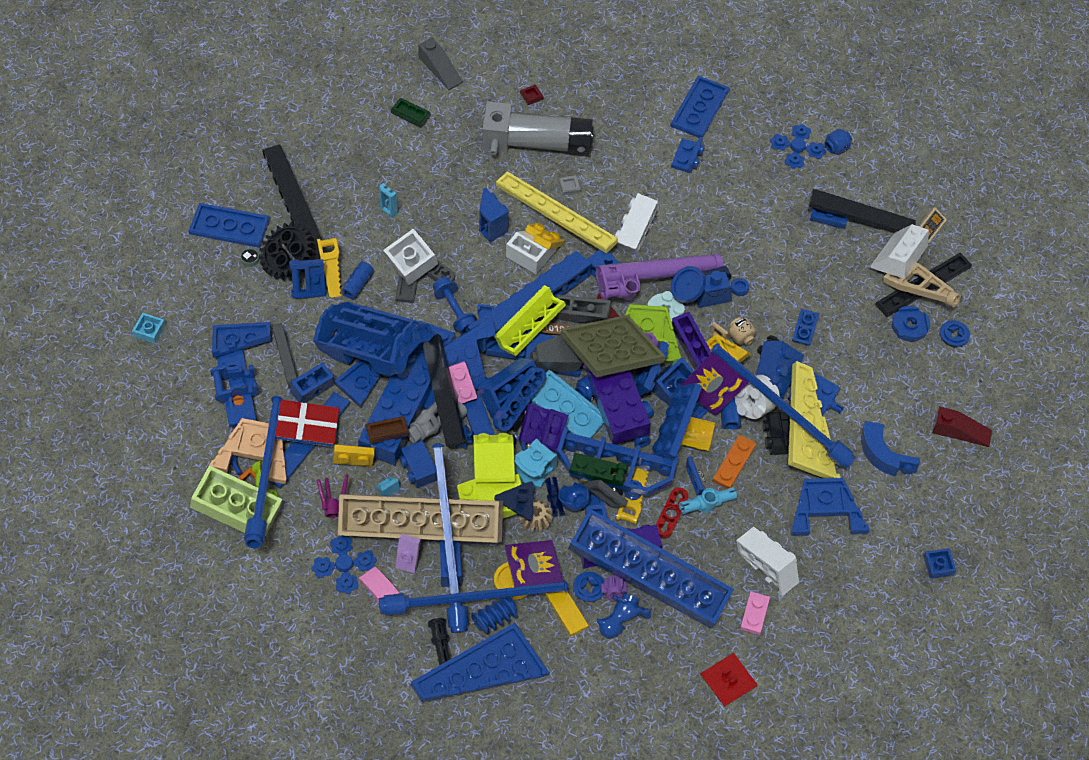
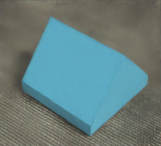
(388, 486)

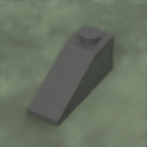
(438, 63)
(583, 309)

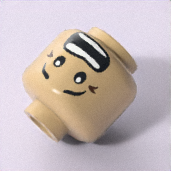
(742, 331)

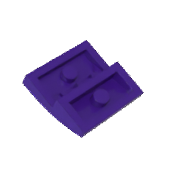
(543, 425)

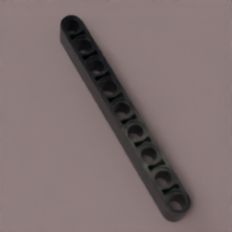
(291, 192)

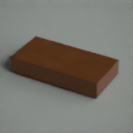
(387, 429)

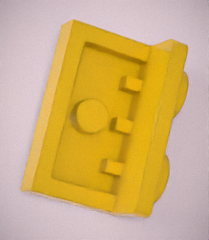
(698, 434)
(353, 455)

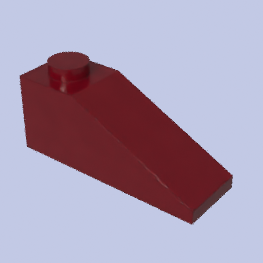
(960, 427)

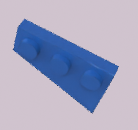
(235, 337)
(358, 381)

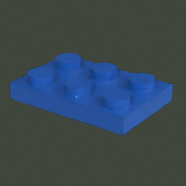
(646, 375)

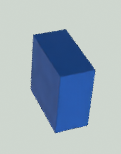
(939, 563)

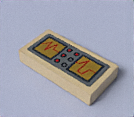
(933, 221)

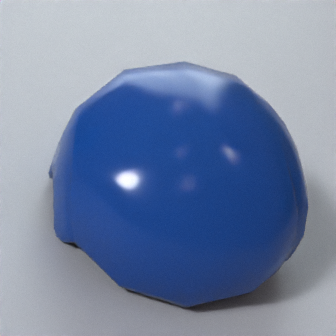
(574, 497)

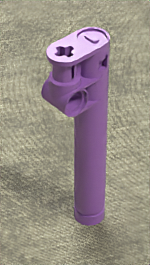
(615, 278)

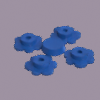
(798, 145)
(344, 564)

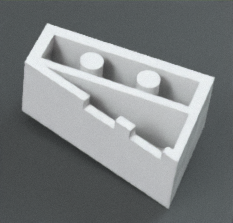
(637, 223)
(770, 558)

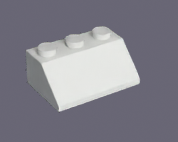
(902, 251)

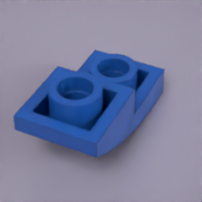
(805, 327)

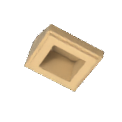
(716, 329)

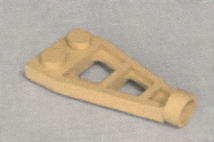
(944, 293)

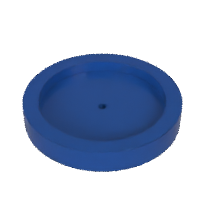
(688, 284)

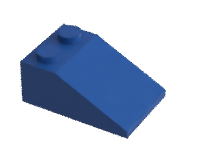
(672, 378)

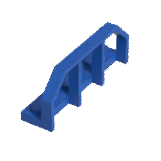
(625, 455)

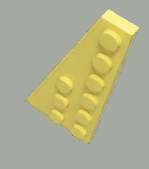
(805, 450)

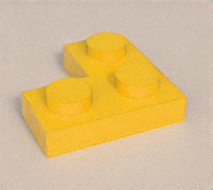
(543, 237)

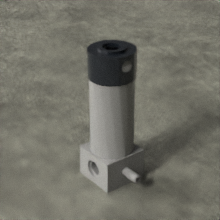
(535, 131)

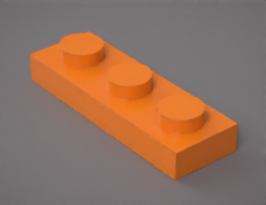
(734, 462)

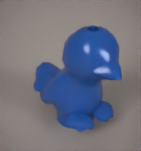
(624, 610)

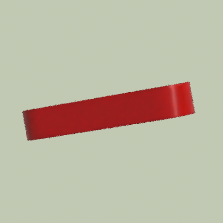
(671, 506)

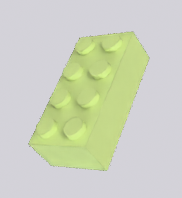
(231, 500)

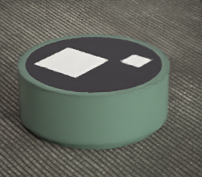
(249, 257)

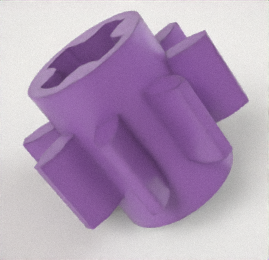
(613, 586)

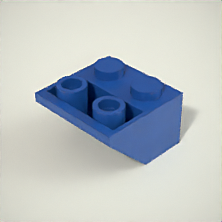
(492, 216)

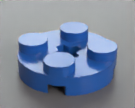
(906, 332)

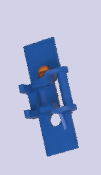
(242, 386)

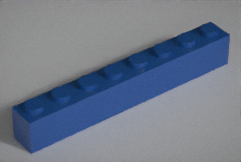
(560, 280)

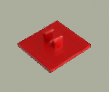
(729, 679)

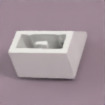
(527, 252)

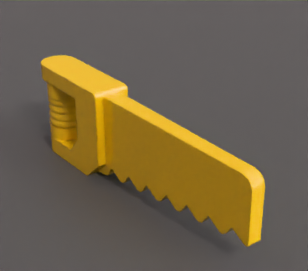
(330, 266)
(634, 505)

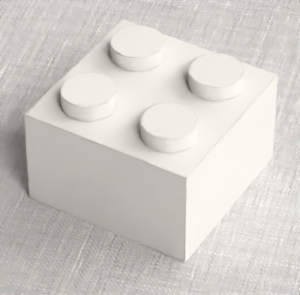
(410, 256)

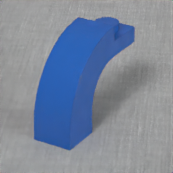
(881, 456)

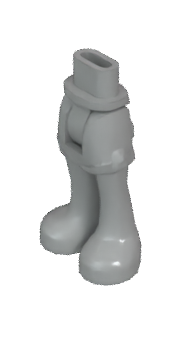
(428, 424)

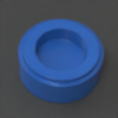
(739, 287)

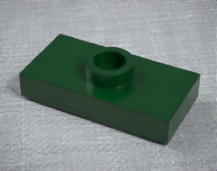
(410, 112)

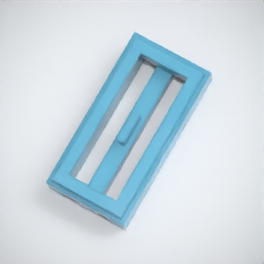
(389, 200)

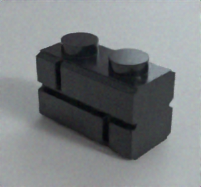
(777, 428)

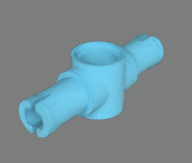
(701, 504)

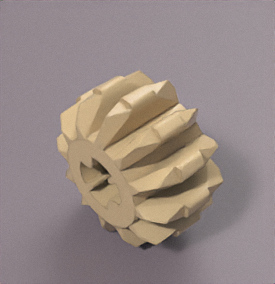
(543, 518)

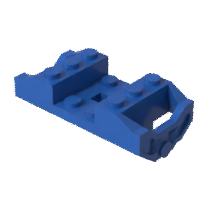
(370, 336)

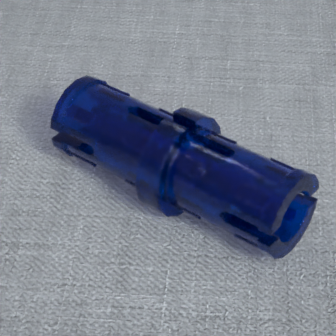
(552, 497)

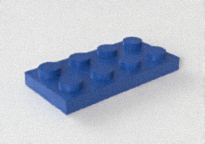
(676, 420)

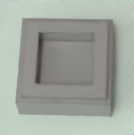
(569, 185)

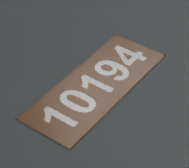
(554, 328)

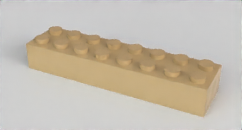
(419, 517)

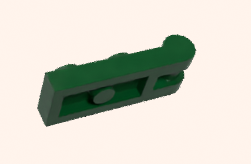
(598, 469)

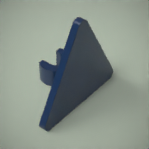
(519, 500)

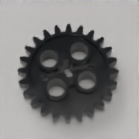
(298, 243)

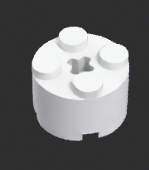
(752, 402)

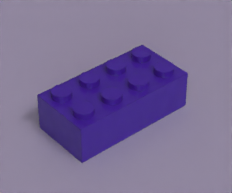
(620, 406)

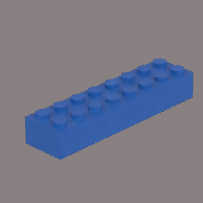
(404, 397)
(650, 568)

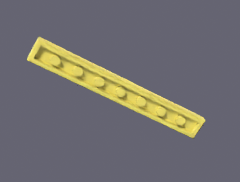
(557, 212)

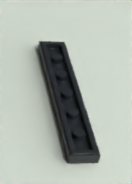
(858, 211)
(944, 271)
(443, 391)

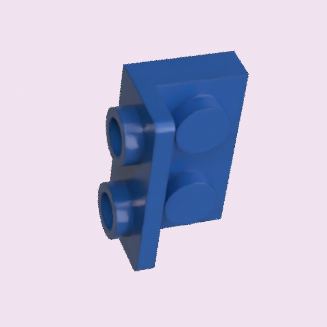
(687, 155)

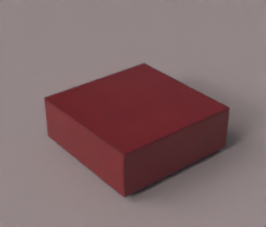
(531, 94)

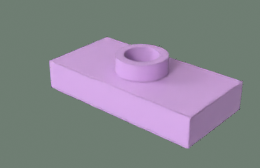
(407, 553)

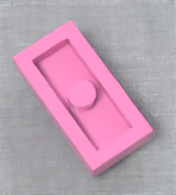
(462, 382)
(755, 613)

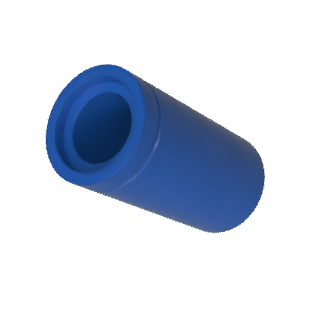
(730, 417)

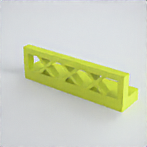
(525, 320)

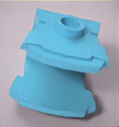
(535, 463)

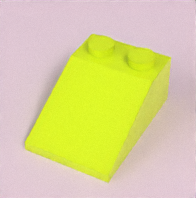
(494, 458)
(487, 491)

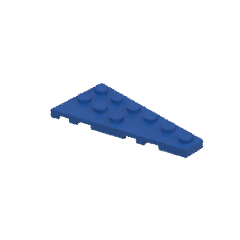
(489, 664)

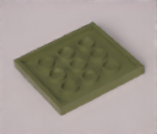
(612, 345)

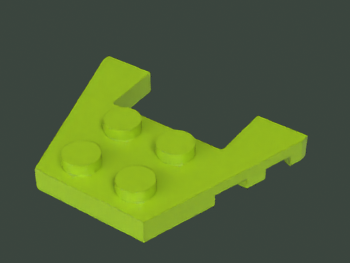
(656, 321)

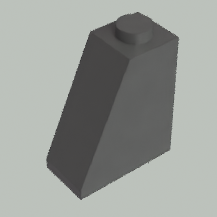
(556, 356)

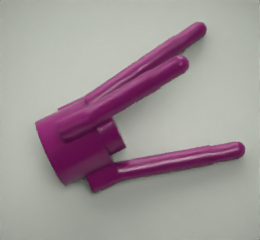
(331, 505)

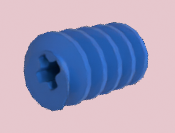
(494, 614)

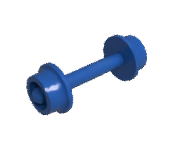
(445, 288)

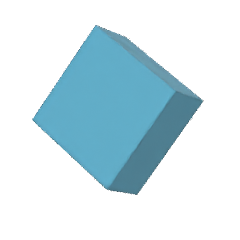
(148, 328)

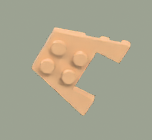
(249, 441)

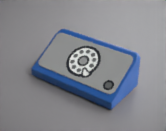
(696, 475)

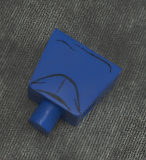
(716, 290)

